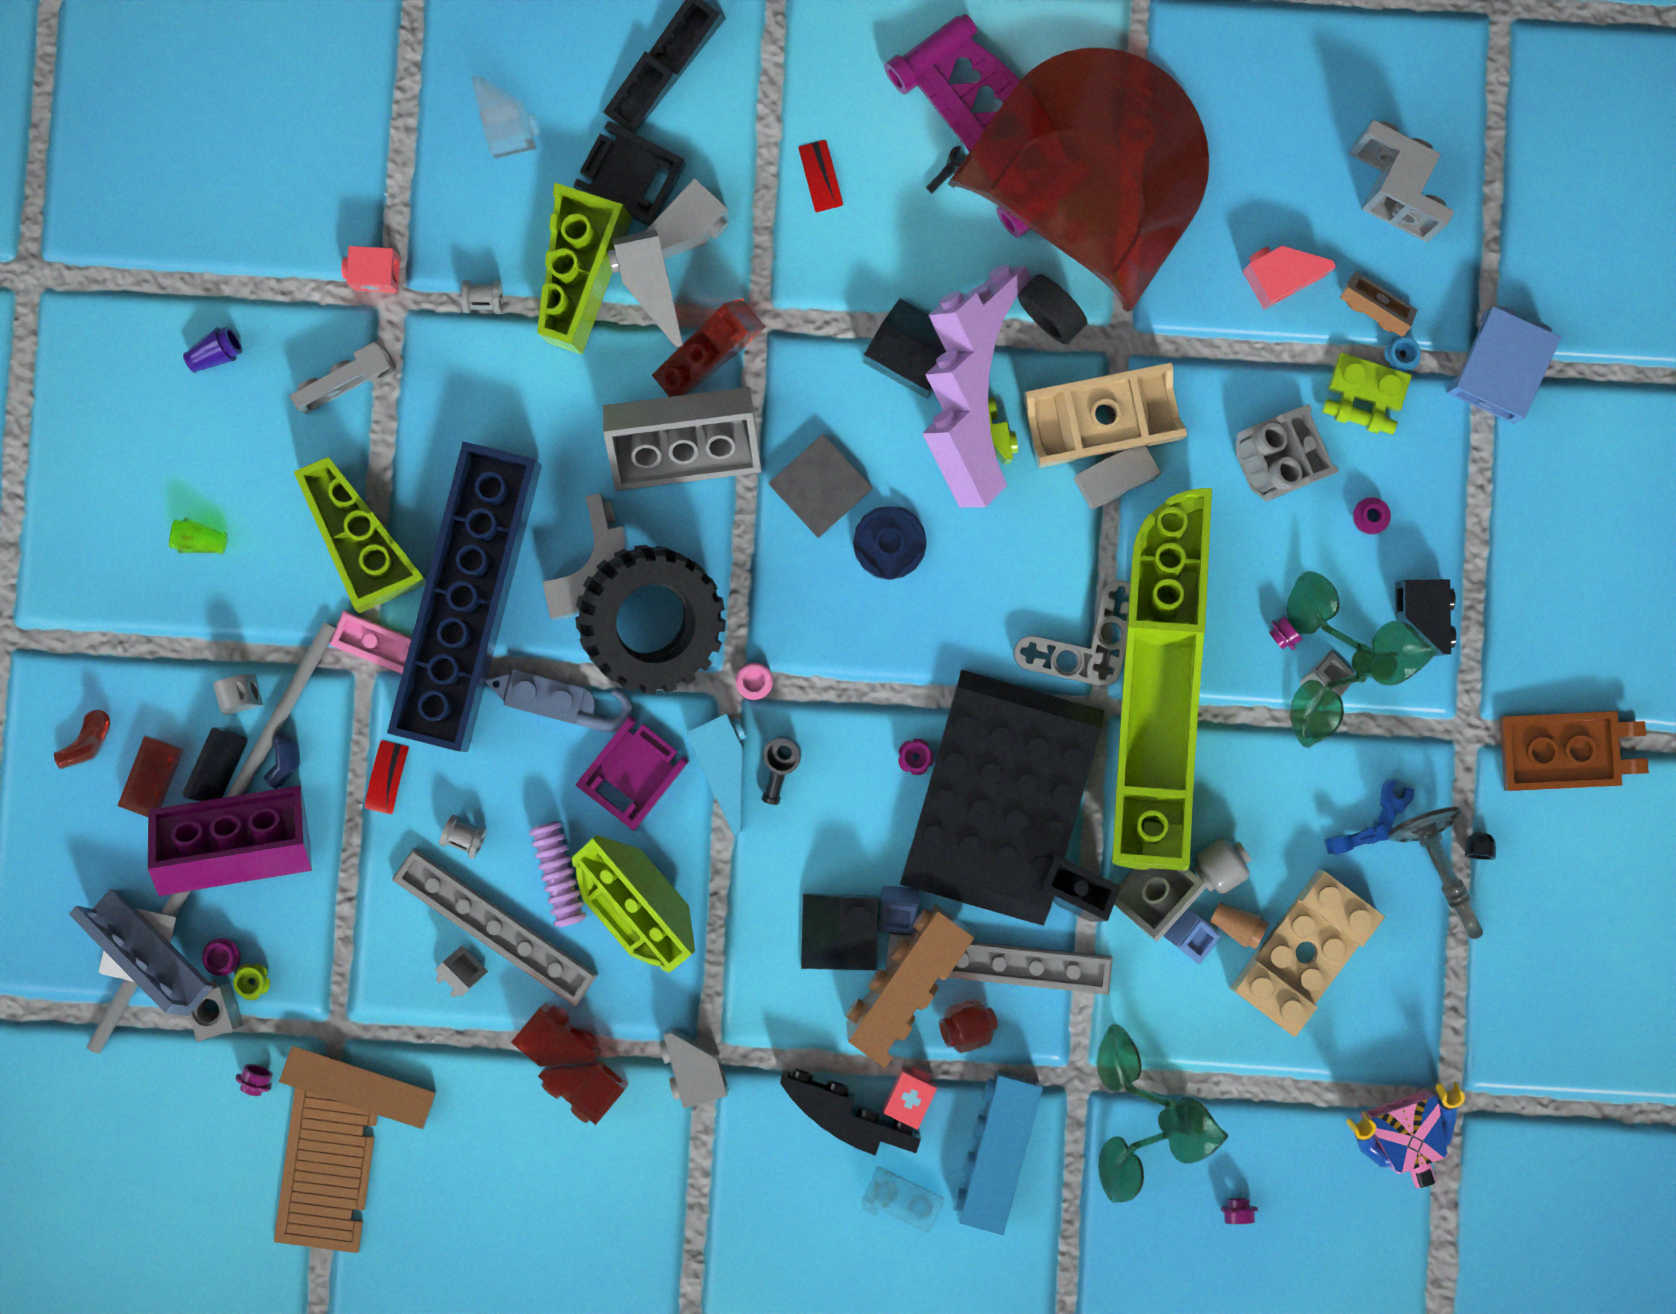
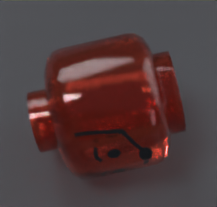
(968, 1026)

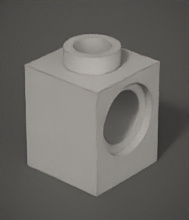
(228, 1018)

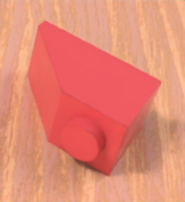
(1283, 272)

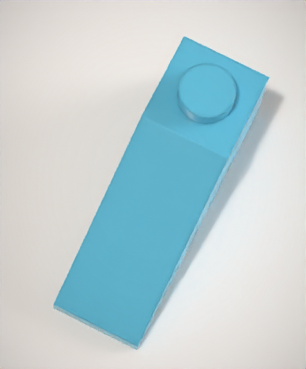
(722, 760)

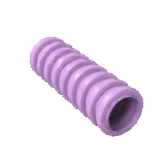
(557, 874)

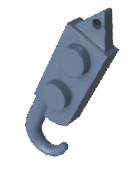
(557, 700)

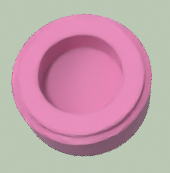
(754, 681)

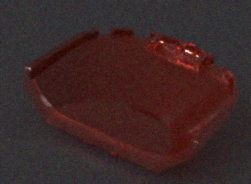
(1097, 162)

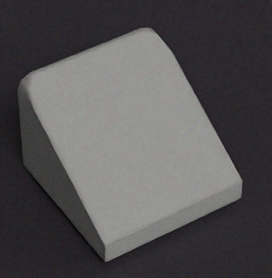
(1329, 669)

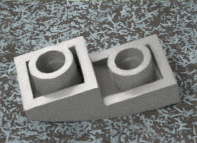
(1116, 476)

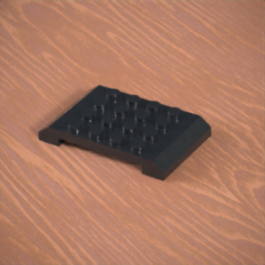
(1002, 796)

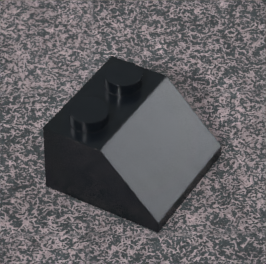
(905, 348)

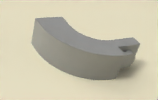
(564, 592)

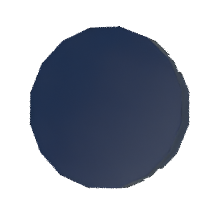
(889, 542)

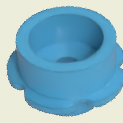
(1407, 345)

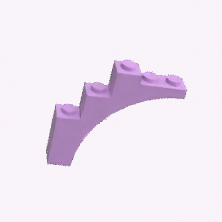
(960, 380)

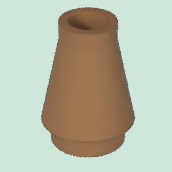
(1241, 925)

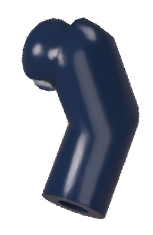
(287, 759)

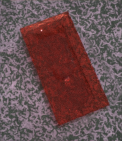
(150, 776)

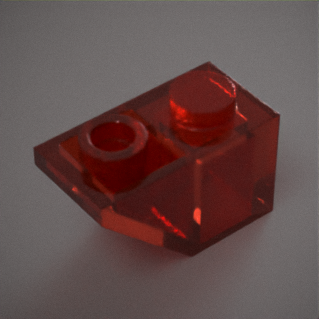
(553, 1041)
(586, 1086)

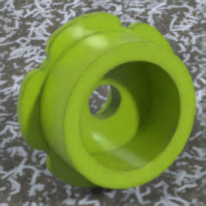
(242, 985)

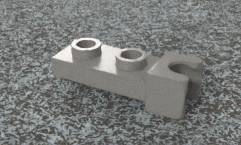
(370, 364)

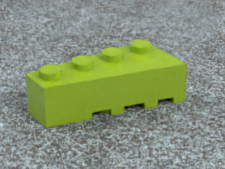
(578, 265)
(359, 545)

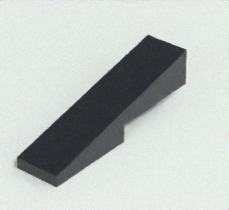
(664, 64)

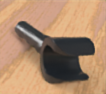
(950, 169)

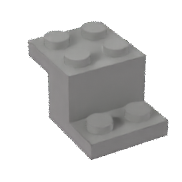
(1403, 175)

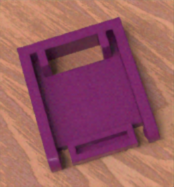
(637, 768)

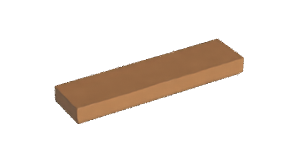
(357, 1087)

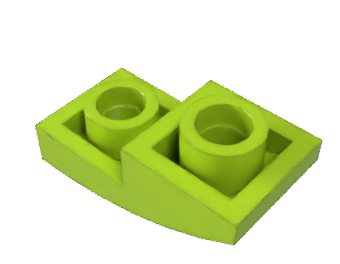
(1003, 440)

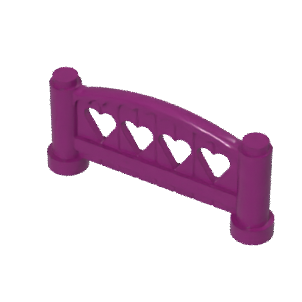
(930, 68)

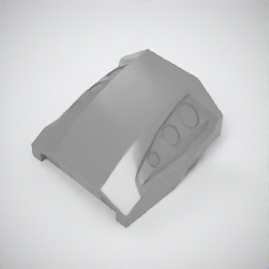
(1283, 454)

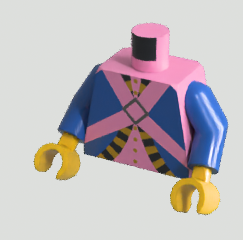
(1410, 1132)

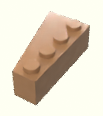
(906, 983)

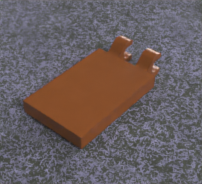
(1567, 750)

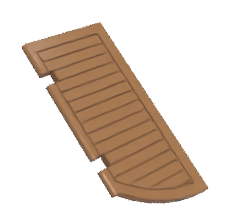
(324, 1174)

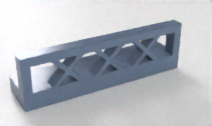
(143, 953)

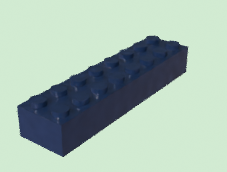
(465, 597)

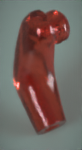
(89, 742)

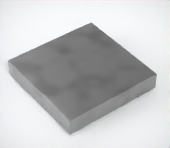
(820, 486)

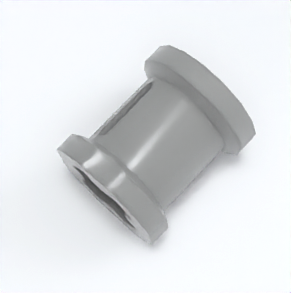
(482, 296)
(463, 836)

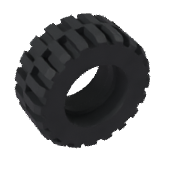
(688, 649)

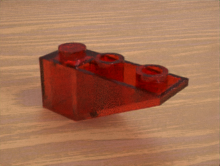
(709, 348)

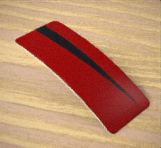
(820, 176)
(386, 777)

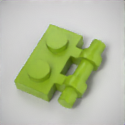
(1368, 383)

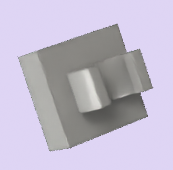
(460, 971)

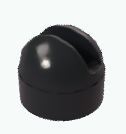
(1480, 846)

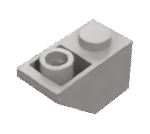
(695, 1067)

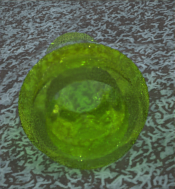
(194, 537)

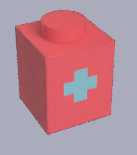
(372, 269)
(910, 1096)

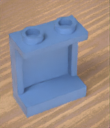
(1505, 364)

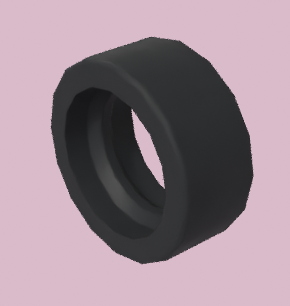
(1052, 309)

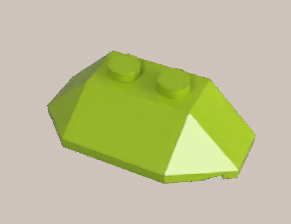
(635, 902)

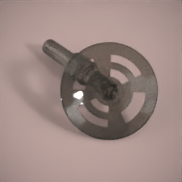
(1427, 830)

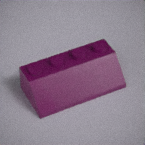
(228, 840)

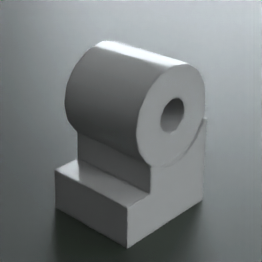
(238, 693)

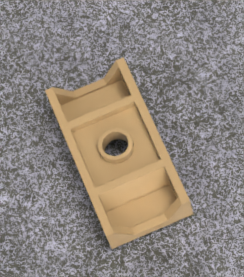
(1066, 424)
(1334, 924)

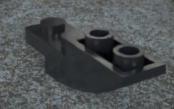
(831, 1109)

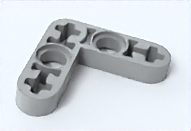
(1085, 656)

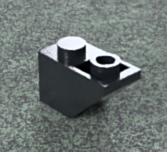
(1428, 609)

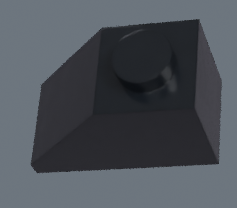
(1079, 890)

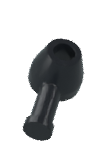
(779, 765)

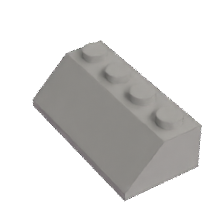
(681, 438)

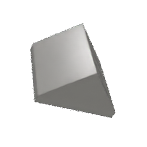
(1157, 898)

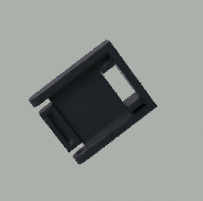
(626, 169)

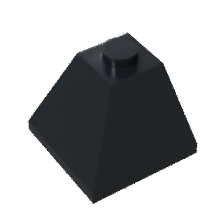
(839, 931)

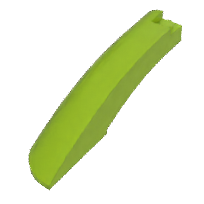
(1162, 685)

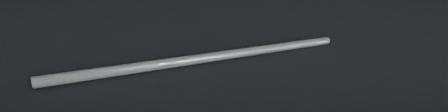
(239, 787)

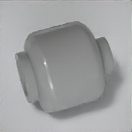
(1222, 865)

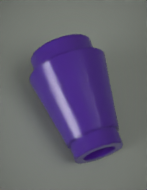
(213, 350)

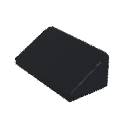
(215, 765)

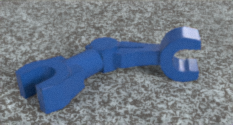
(1380, 829)

